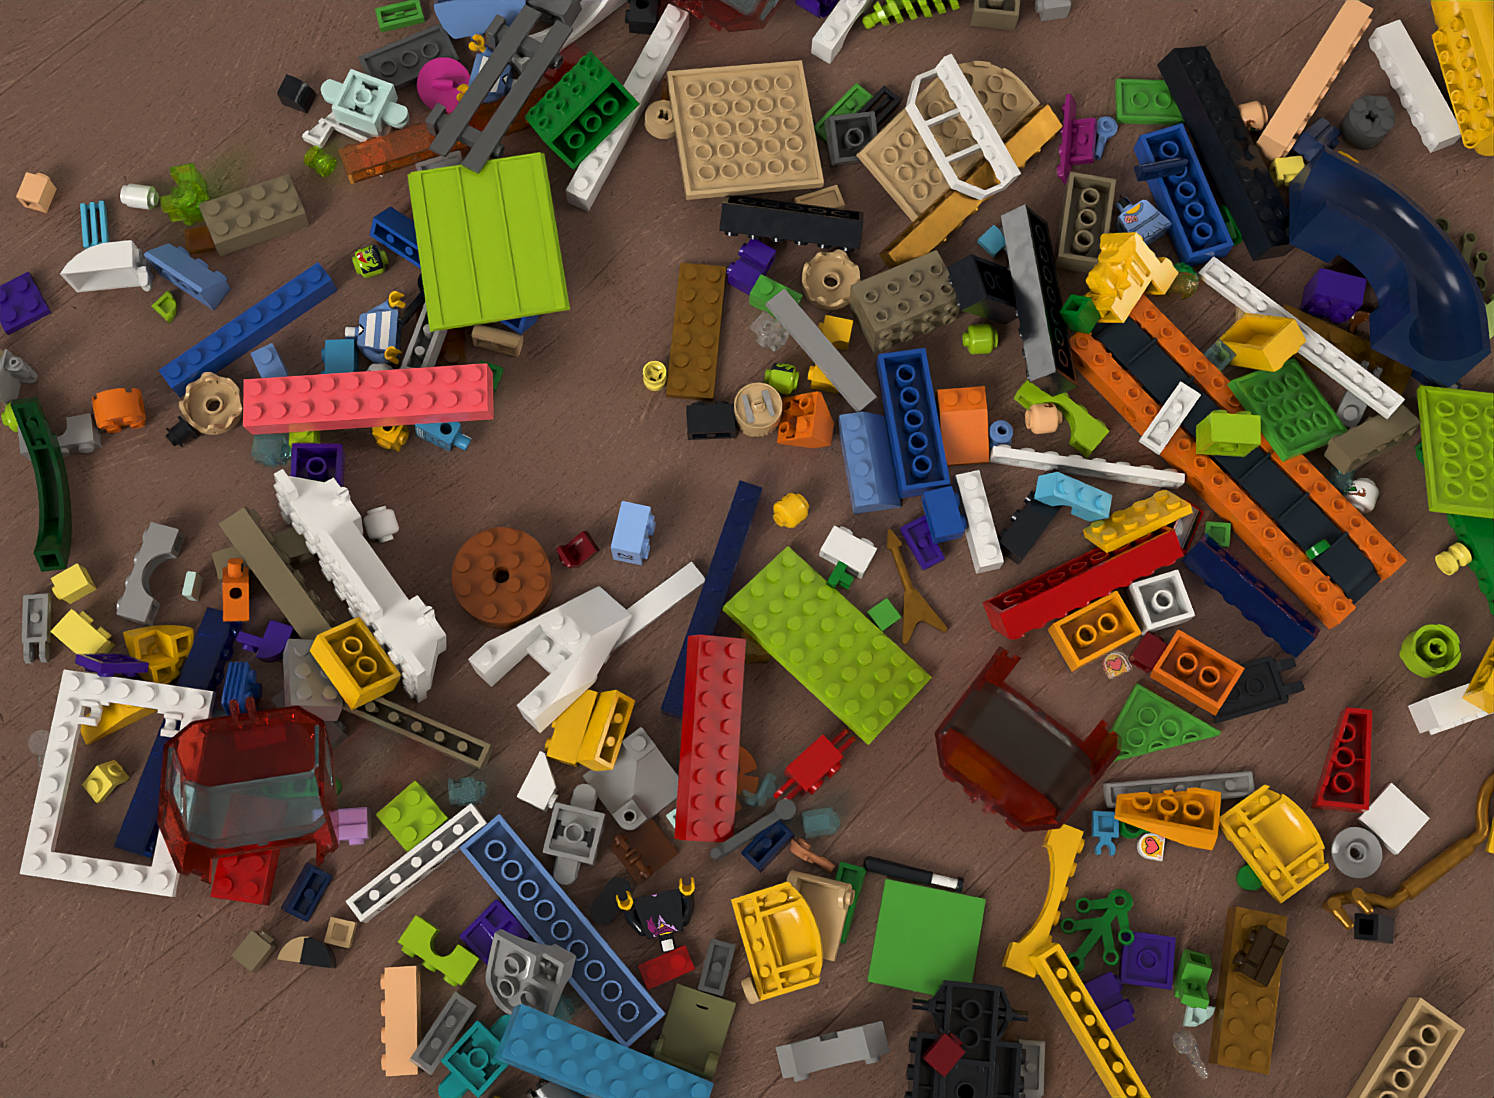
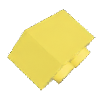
(81, 636)

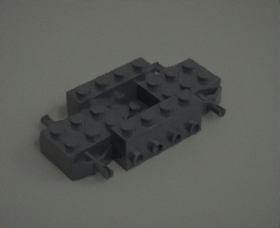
(978, 1019)

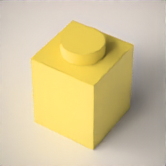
(73, 584)

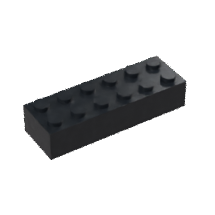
(791, 222)

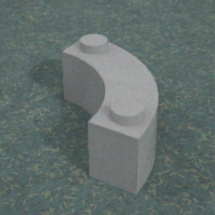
(833, 1049)

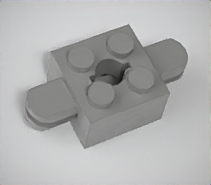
(574, 834)

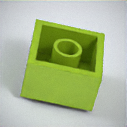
(1228, 433)
(412, 816)

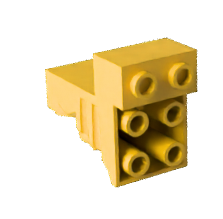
(1124, 274)

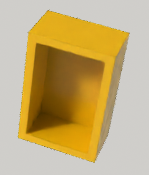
(1263, 341)

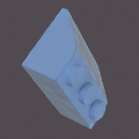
(189, 274)

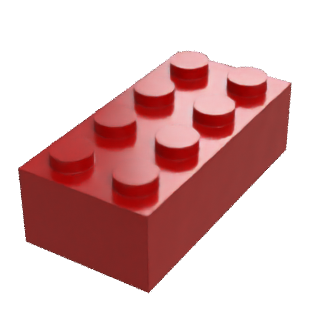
(246, 877)

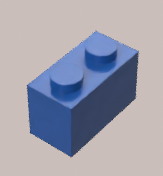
(943, 514)

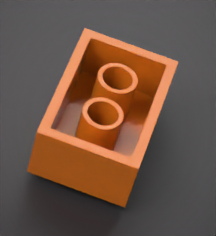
(1196, 672)

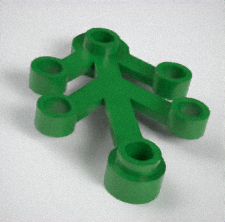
(1101, 926)

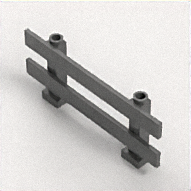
(506, 43)

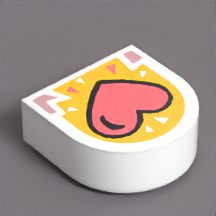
(1151, 846)

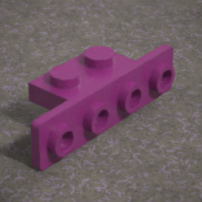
(1077, 139)

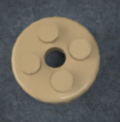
(825, 266)
(202, 393)

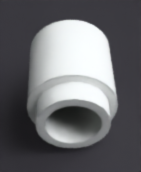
(139, 196)

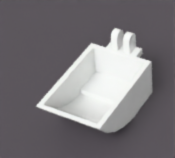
(109, 267)

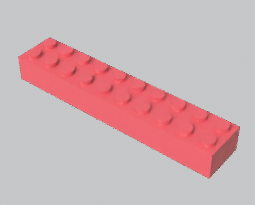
(368, 399)

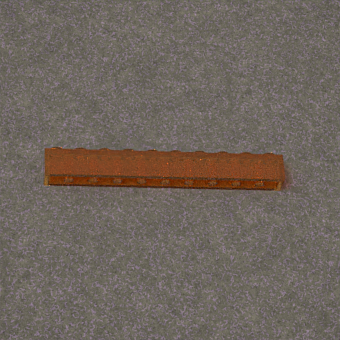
(411, 145)

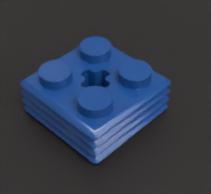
(239, 684)

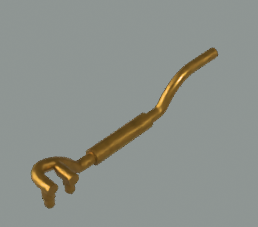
(1424, 876)

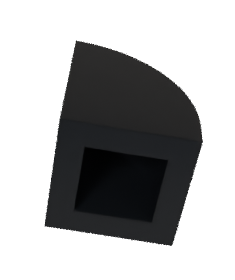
(296, 94)
(1374, 928)
(317, 954)

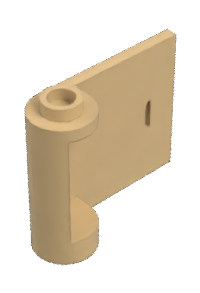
(829, 904)

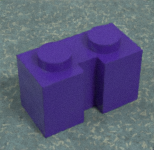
(754, 260)
(1106, 995)

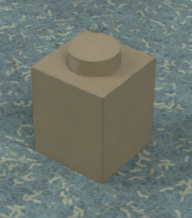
(255, 950)

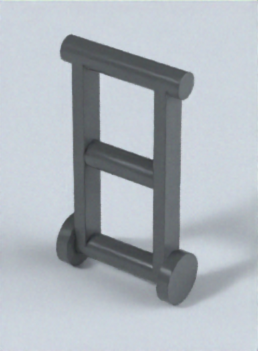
(784, 811)

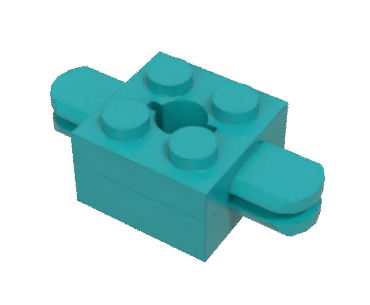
(473, 1060)

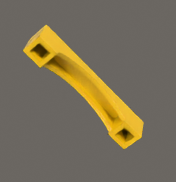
(1062, 848)

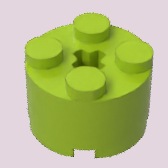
(1431, 650)

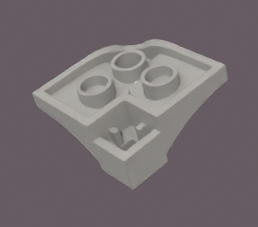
(637, 784)
(527, 973)

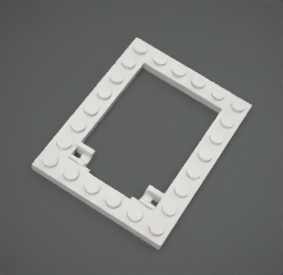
(76, 693)

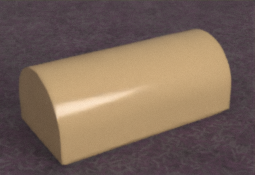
(497, 340)

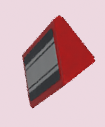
(1186, 527)

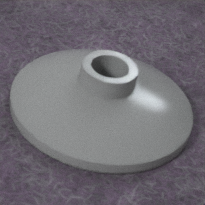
(1367, 848)

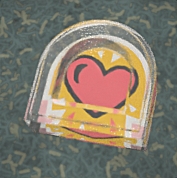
(1116, 664)

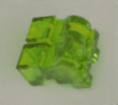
(185, 199)

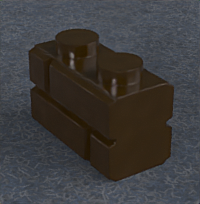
(1260, 955)

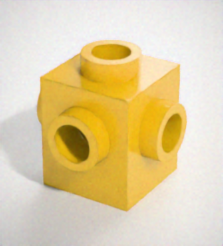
(391, 439)

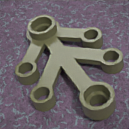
(1466, 253)

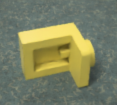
(104, 780)

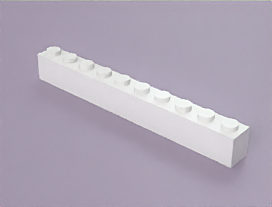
(641, 85)

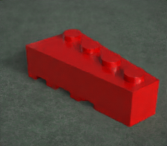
(1347, 767)

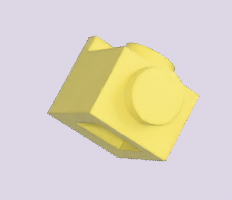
(1285, 169)

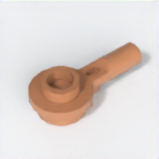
(802, 849)

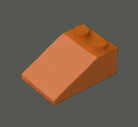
(963, 425)

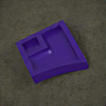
(481, 932)

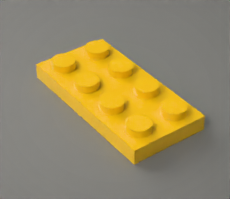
(1137, 520)

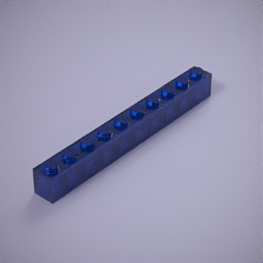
(716, 586)
(203, 672)

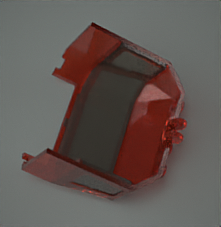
(1018, 753)

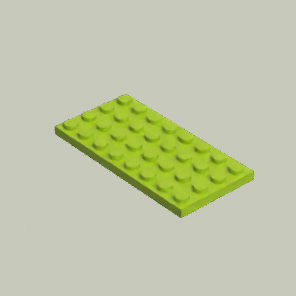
(827, 644)

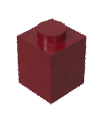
(1147, 651)
(944, 1053)

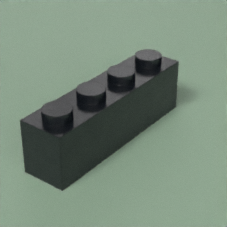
(1026, 527)

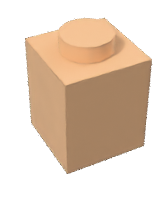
(36, 192)

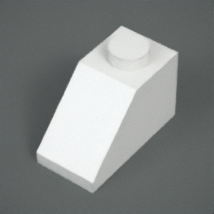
(539, 786)

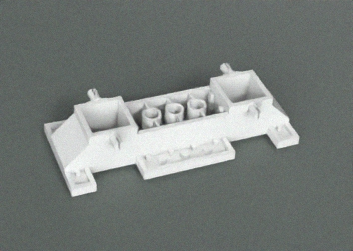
(335, 533)

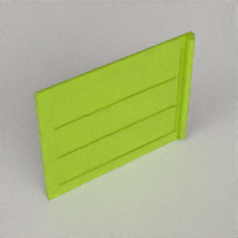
(487, 242)

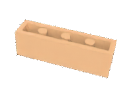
(402, 1019)

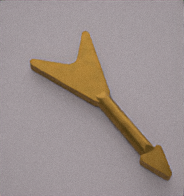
(914, 606)

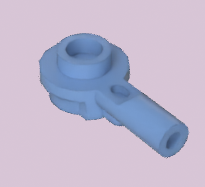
(1105, 129)

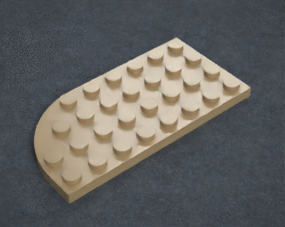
(902, 158)

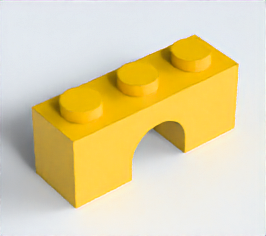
(838, 332)

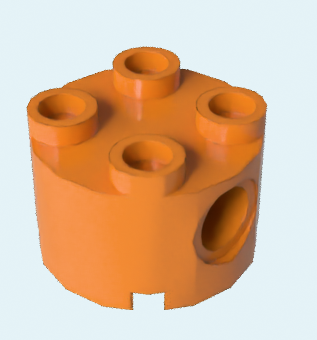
(119, 409)

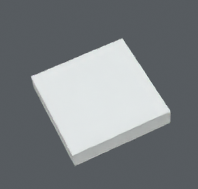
(1393, 818)

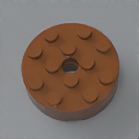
(485, 560)

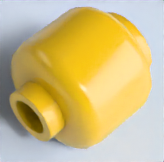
(790, 510)

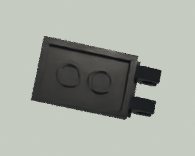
(1258, 689)

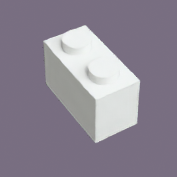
(848, 549)

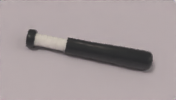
(907, 872)

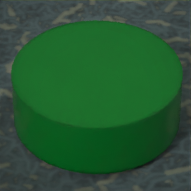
(1317, 549)
(1247, 879)

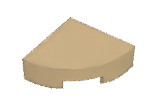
(292, 950)

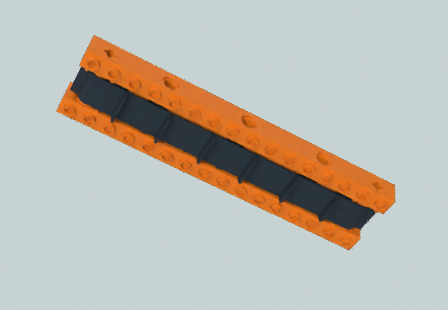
(1269, 502)

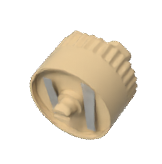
(757, 409)

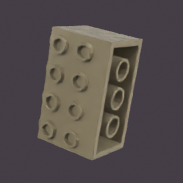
(904, 302)

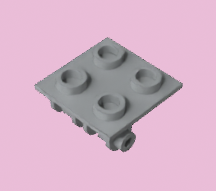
(12, 374)

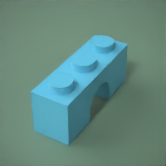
(1084, 499)

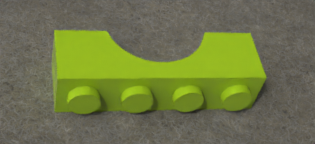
(1085, 430)

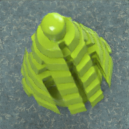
(894, 6)

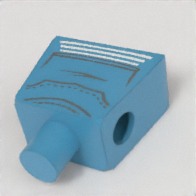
(434, 434)

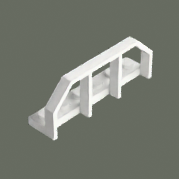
(976, 119)

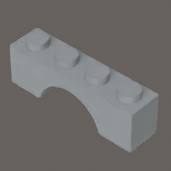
(158, 545)

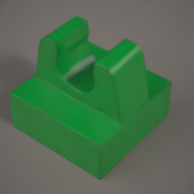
(840, 577)

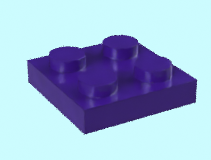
(21, 303)
(109, 663)
(1147, 960)

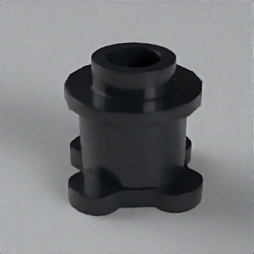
(180, 433)

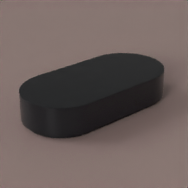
(605, 906)

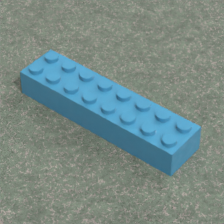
(590, 1062)

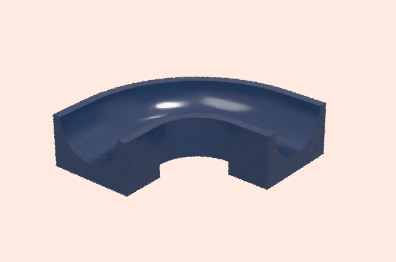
(1424, 289)

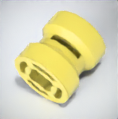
(651, 371)
(1454, 558)

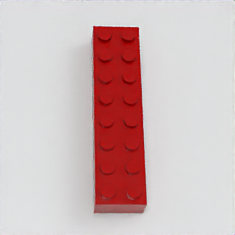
(1079, 582)
(710, 738)

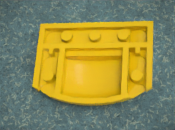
(1275, 841)
(779, 939)

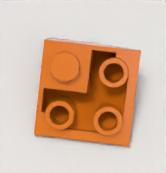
(805, 421)

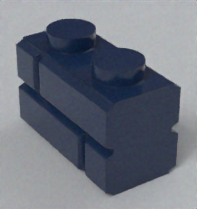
(1316, 137)

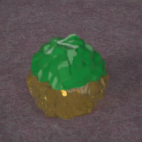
(1185, 282)

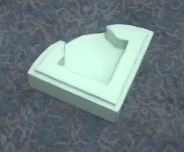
(1197, 1016)

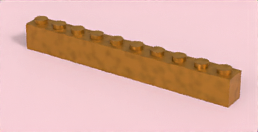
(954, 206)

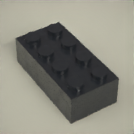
(983, 288)

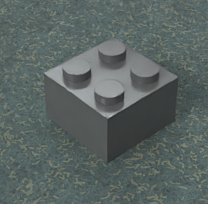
(848, 135)

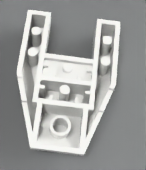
(566, 642)

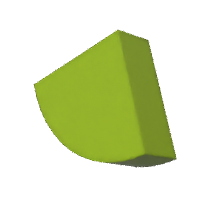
(166, 306)

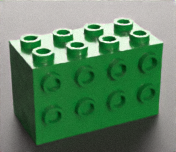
(581, 110)

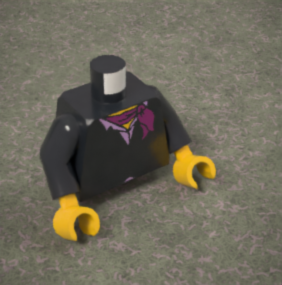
(660, 913)

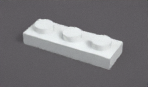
(1169, 418)

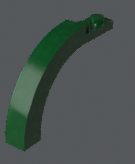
(55, 513)

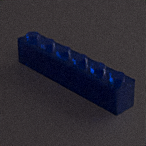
(1251, 596)

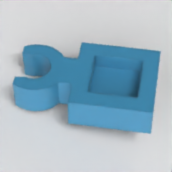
(1105, 827)

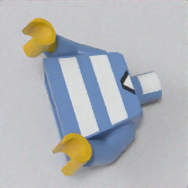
(504, 82)
(379, 331)

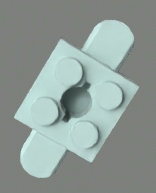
(365, 103)

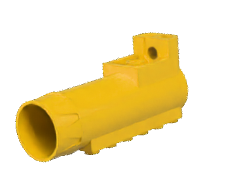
(1467, 63)

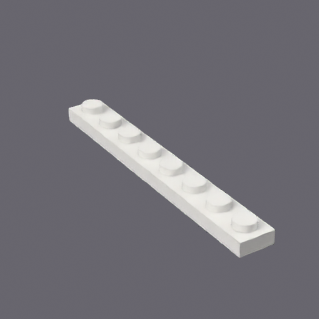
(1092, 468)

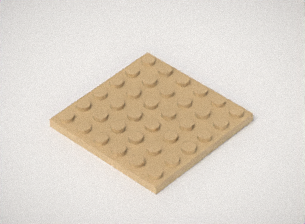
(744, 129)

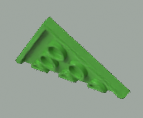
(1155, 724)

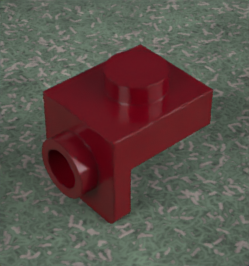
(577, 550)

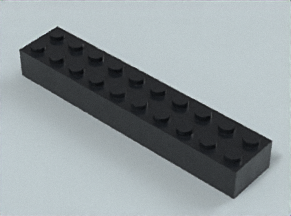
(1228, 151)

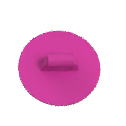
(439, 82)

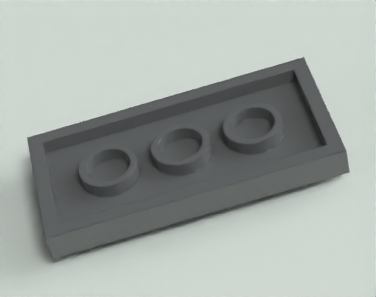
(402, 60)

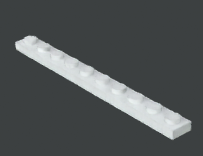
(1315, 349)

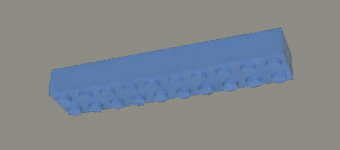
(555, 919)

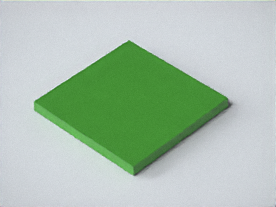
(1290, 409)
(925, 937)

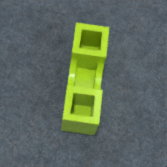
(419, 940)

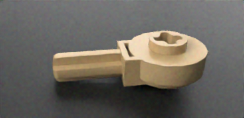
(660, 120)

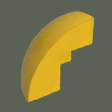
(162, 648)

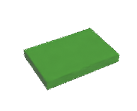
(1145, 103)

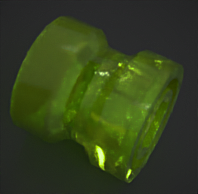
(320, 161)

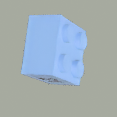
(631, 533)

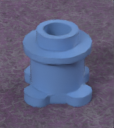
(998, 439)

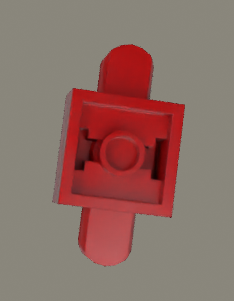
(813, 765)

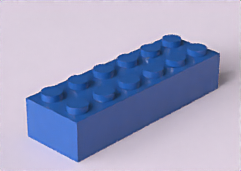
(1185, 198)
(912, 422)

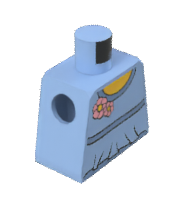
(1141, 219)

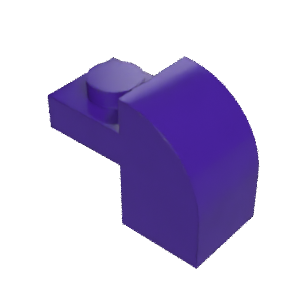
(273, 643)

